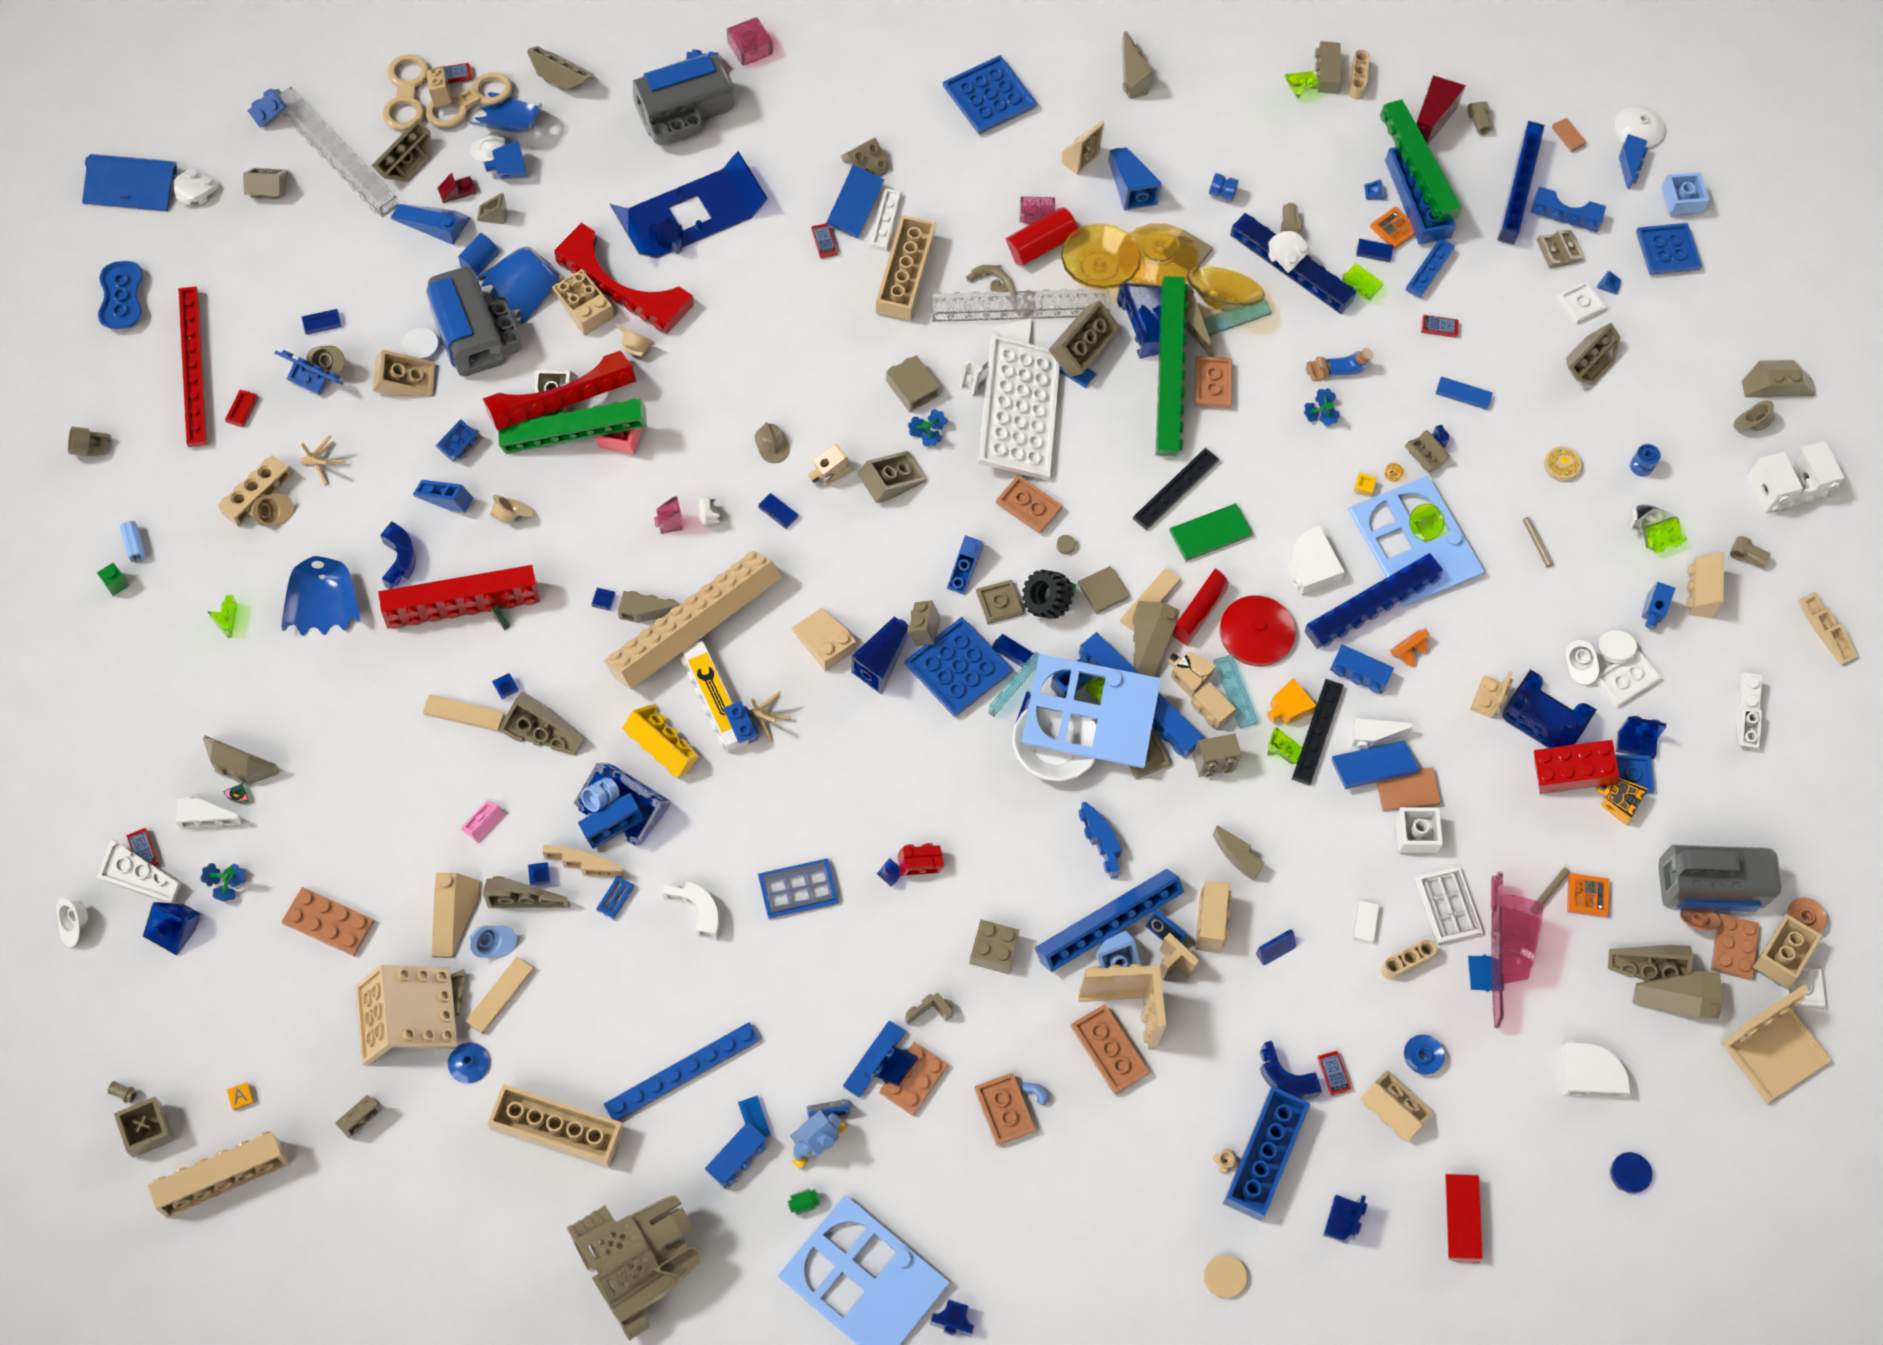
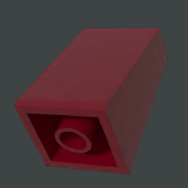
(1438, 106)

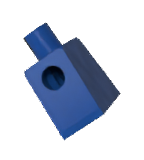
(507, 161)
(1657, 604)

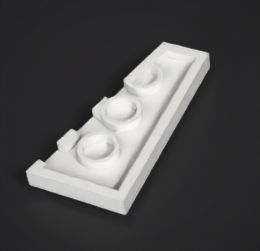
(133, 872)

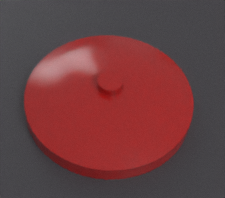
(1257, 630)

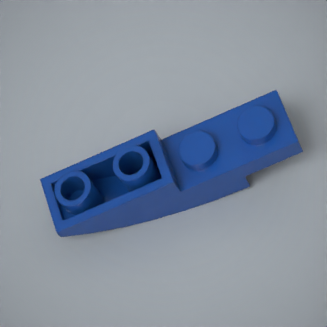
(1100, 832)

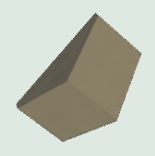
(493, 210)

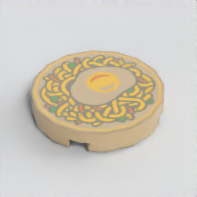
(1562, 464)

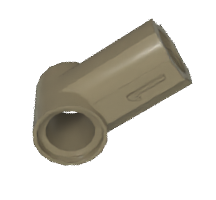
(1479, 112)
(1290, 218)
(1744, 550)

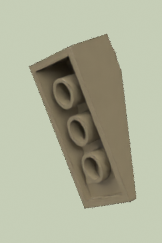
(1195, 323)

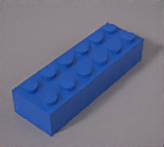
(1417, 210)
(1266, 1153)

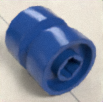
(1223, 187)
(1645, 460)

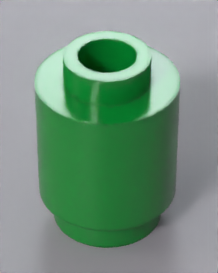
(803, 1201)

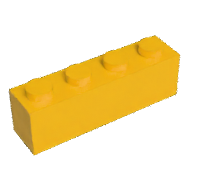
(660, 740)

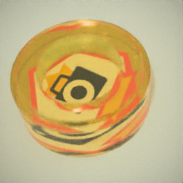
(1393, 472)

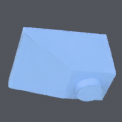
(1118, 950)

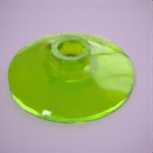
(1433, 519)

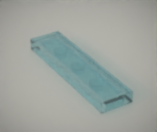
(1227, 320)
(1014, 684)
(1236, 691)

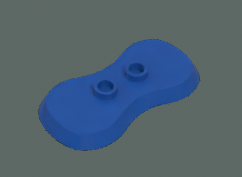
(120, 302)

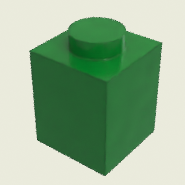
(113, 579)

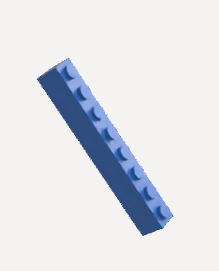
(1166, 720)
(1109, 920)

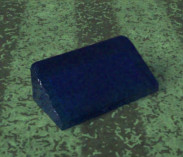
(1012, 650)
(1276, 947)

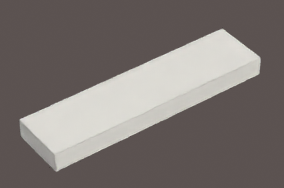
(885, 219)

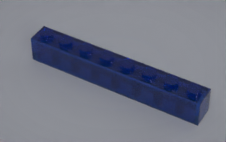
(1520, 182)
(1306, 273)
(1373, 601)

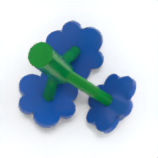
(1325, 401)
(919, 426)
(232, 875)

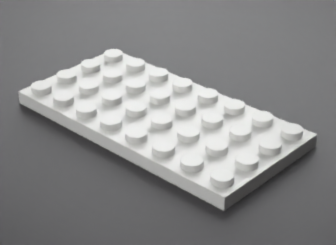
(1019, 408)

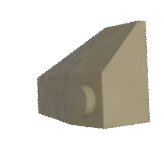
(1136, 69)
(1152, 632)
(507, 893)
(1651, 961)
(1690, 994)

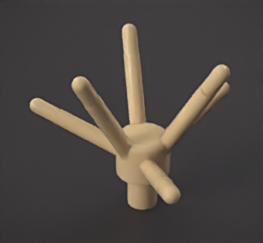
(314, 458)
(760, 712)

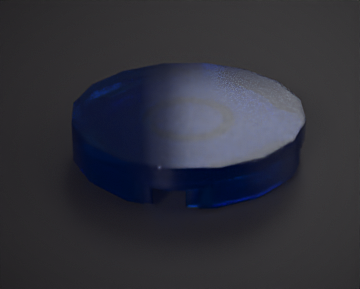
(1631, 1173)

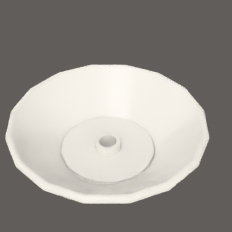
(1050, 763)

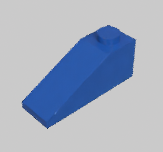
(445, 495)

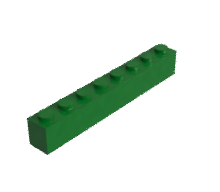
(1420, 161)
(573, 426)

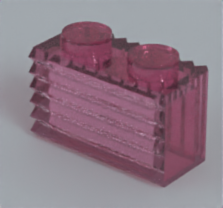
(1035, 208)

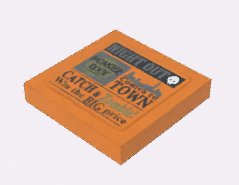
(1393, 227)
(1588, 895)

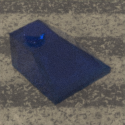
(171, 925)

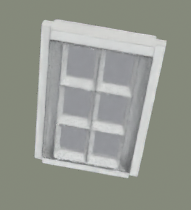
(1448, 905)

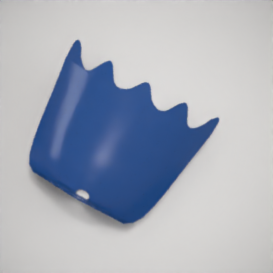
(509, 115)
(521, 280)
(319, 601)

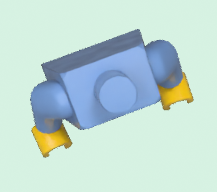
(815, 1136)

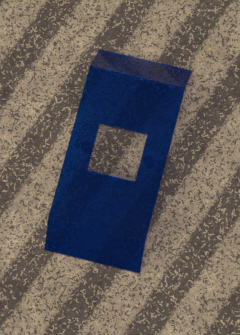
(727, 196)

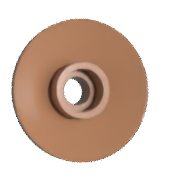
(1811, 910)
(1700, 919)

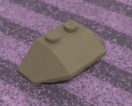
(557, 69)
(405, 154)
(1594, 355)
(1777, 379)
(238, 763)

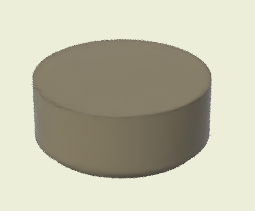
(1065, 544)

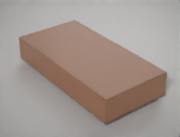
(1569, 134)

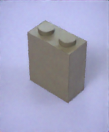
(912, 383)

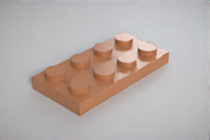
(327, 921)
(1109, 1049)

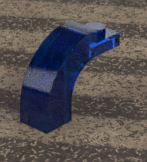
(404, 565)
(1301, 1086)

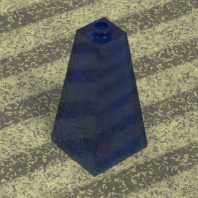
(879, 655)

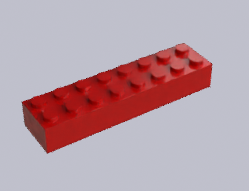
(458, 596)

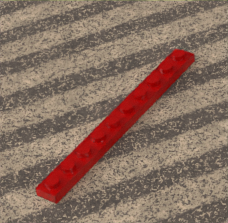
(192, 367)

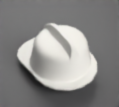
(482, 148)
(1582, 661)
(71, 919)

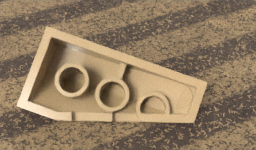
(453, 904)

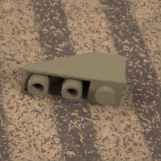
(642, 608)

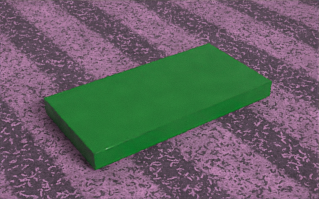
(1210, 532)

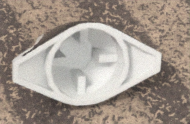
(1645, 515)

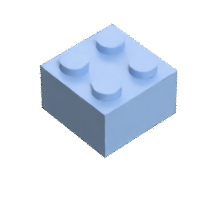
(1685, 193)

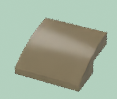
(1560, 248)

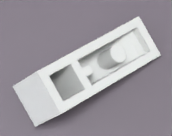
(1371, 733)
(197, 813)

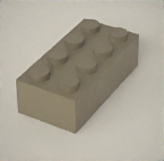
(1084, 339)

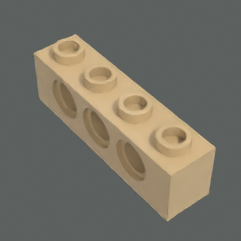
(272, 467)

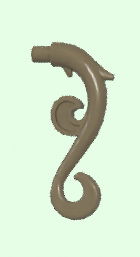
(995, 270)

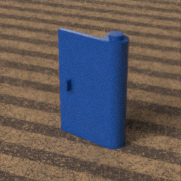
(128, 182)

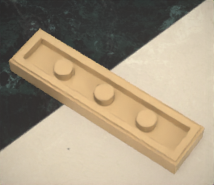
(1154, 593)
(463, 713)
(499, 995)

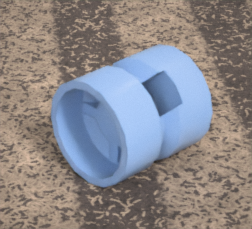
(600, 794)

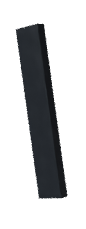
(1175, 489)
(1317, 732)

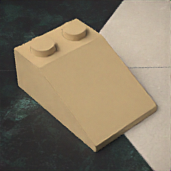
(1083, 149)
(403, 375)
(825, 638)

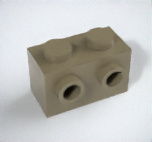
(923, 623)

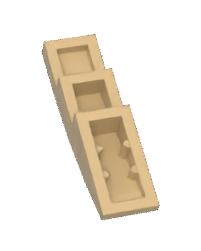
(1828, 630)
(590, 864)

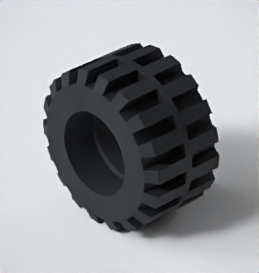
(1059, 596)

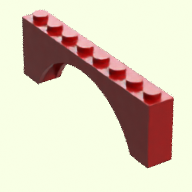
(659, 308)
(510, 409)

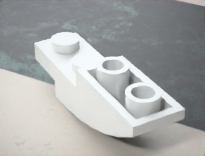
(1748, 710)

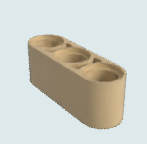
(1359, 74)
(1415, 953)

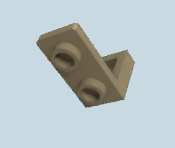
(942, 1006)

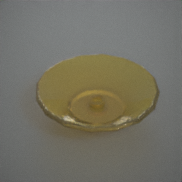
(1102, 245)
(1175, 259)
(1225, 288)

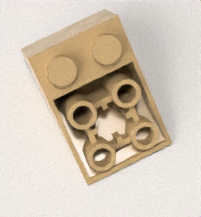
(583, 302)

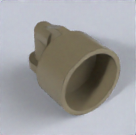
(79, 442)

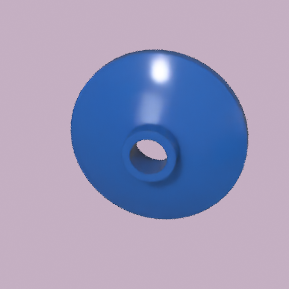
(1430, 1048)
(475, 1069)

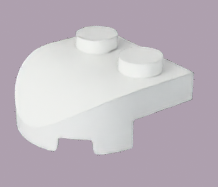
(193, 187)
(1288, 249)

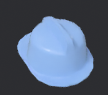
(492, 941)

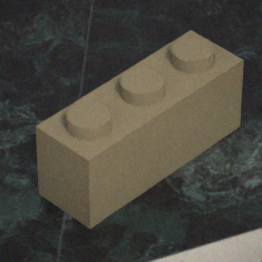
(1328, 66)

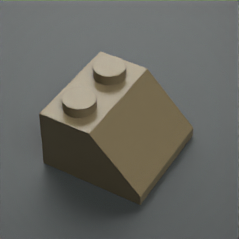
(265, 182)

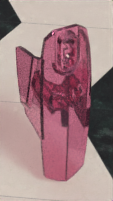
(1513, 940)

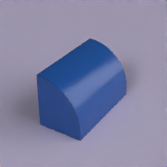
(478, 254)

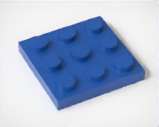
(1668, 248)

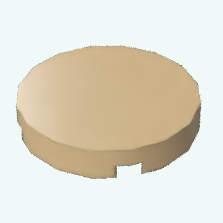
(1225, 1276)

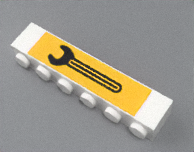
(712, 692)

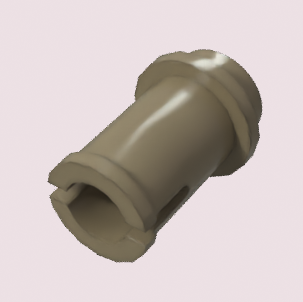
(122, 1092)

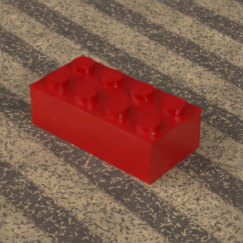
(1576, 766)

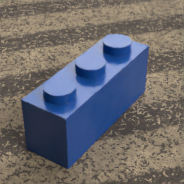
(1361, 669)
(611, 820)
(736, 1155)

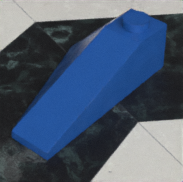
(436, 222)

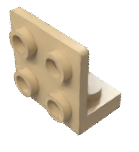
(1491, 695)

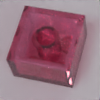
(749, 41)

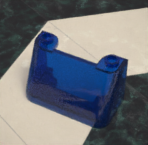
(1143, 309)
(1544, 716)
(648, 800)

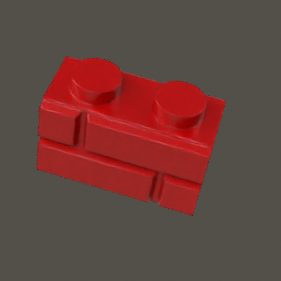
(920, 860)

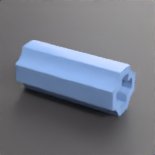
(132, 541)

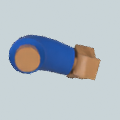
(1341, 366)

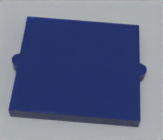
(1480, 973)
(897, 1067)

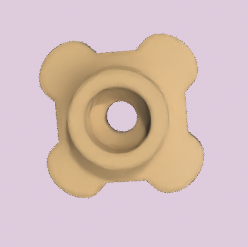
(1231, 1162)

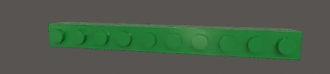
(1170, 366)

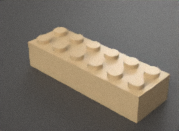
(905, 267)
(555, 1125)
(218, 1174)

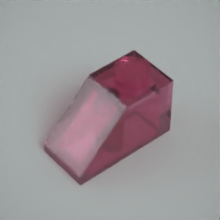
(669, 516)

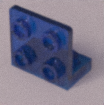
(1639, 736)
(1344, 1218)

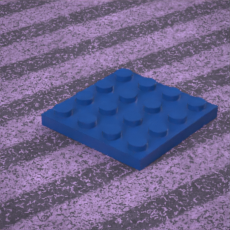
(989, 94)
(958, 667)

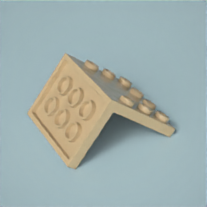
(1129, 983)
(405, 1010)
(1776, 1048)

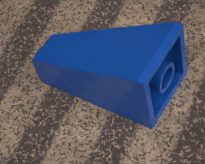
(1133, 180)

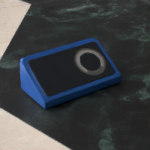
(1162, 926)
(838, 1107)

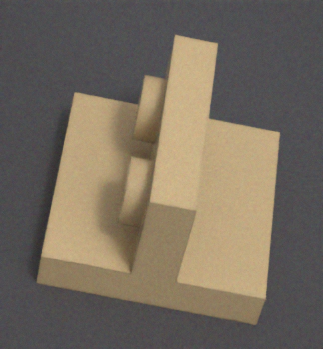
(1176, 956)

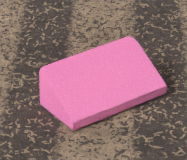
(483, 821)

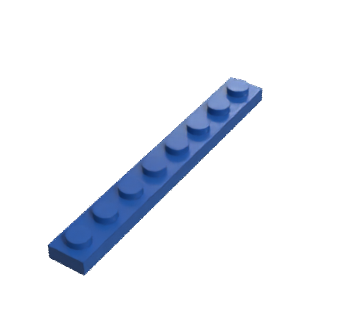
(681, 1072)

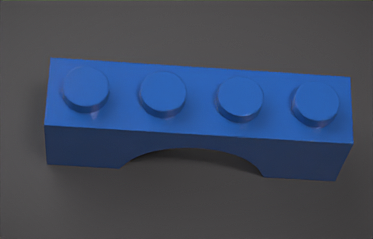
(1548, 205)

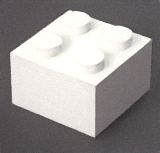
(1418, 830)

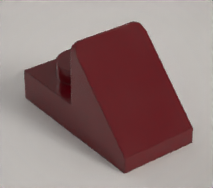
(455, 189)

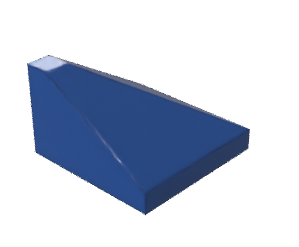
(1374, 190)
(1609, 283)

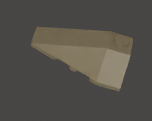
(552, 379)
(535, 723)

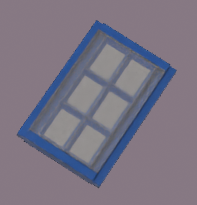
(798, 888)

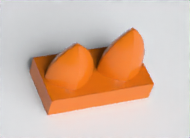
(1404, 648)

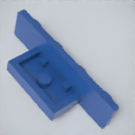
(306, 376)
(871, 1063)

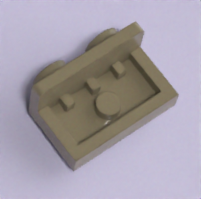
(1427, 451)

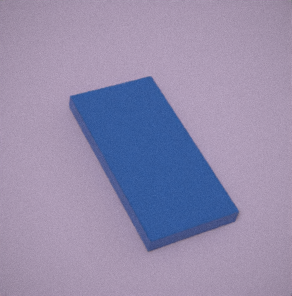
(855, 201)
(1375, 764)

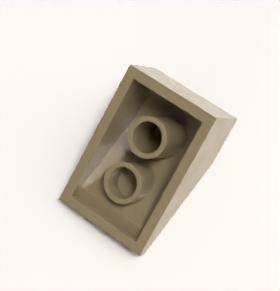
(891, 476)

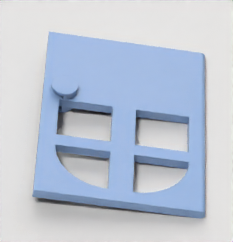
(1449, 551)
(1121, 718)
(890, 1302)

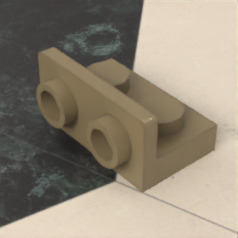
(358, 1116)

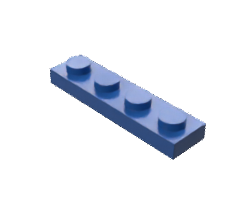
(1430, 267)

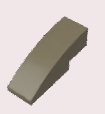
(1238, 853)

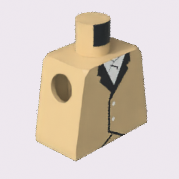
(830, 466)
(1190, 672)

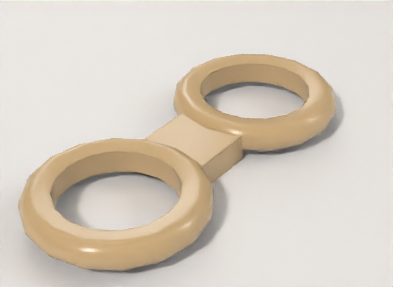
(405, 91)
(470, 99)

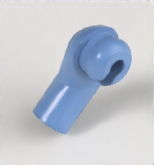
(1037, 1089)

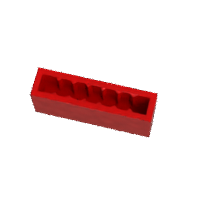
(1041, 236)
(1200, 607)
(1463, 1218)

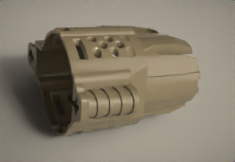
(638, 1243)

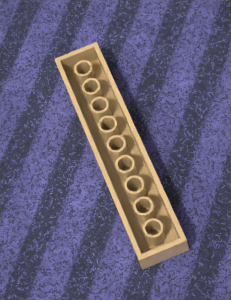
(692, 619)

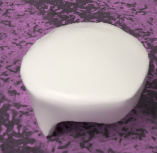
(707, 511)

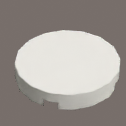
(420, 343)
(1617, 646)

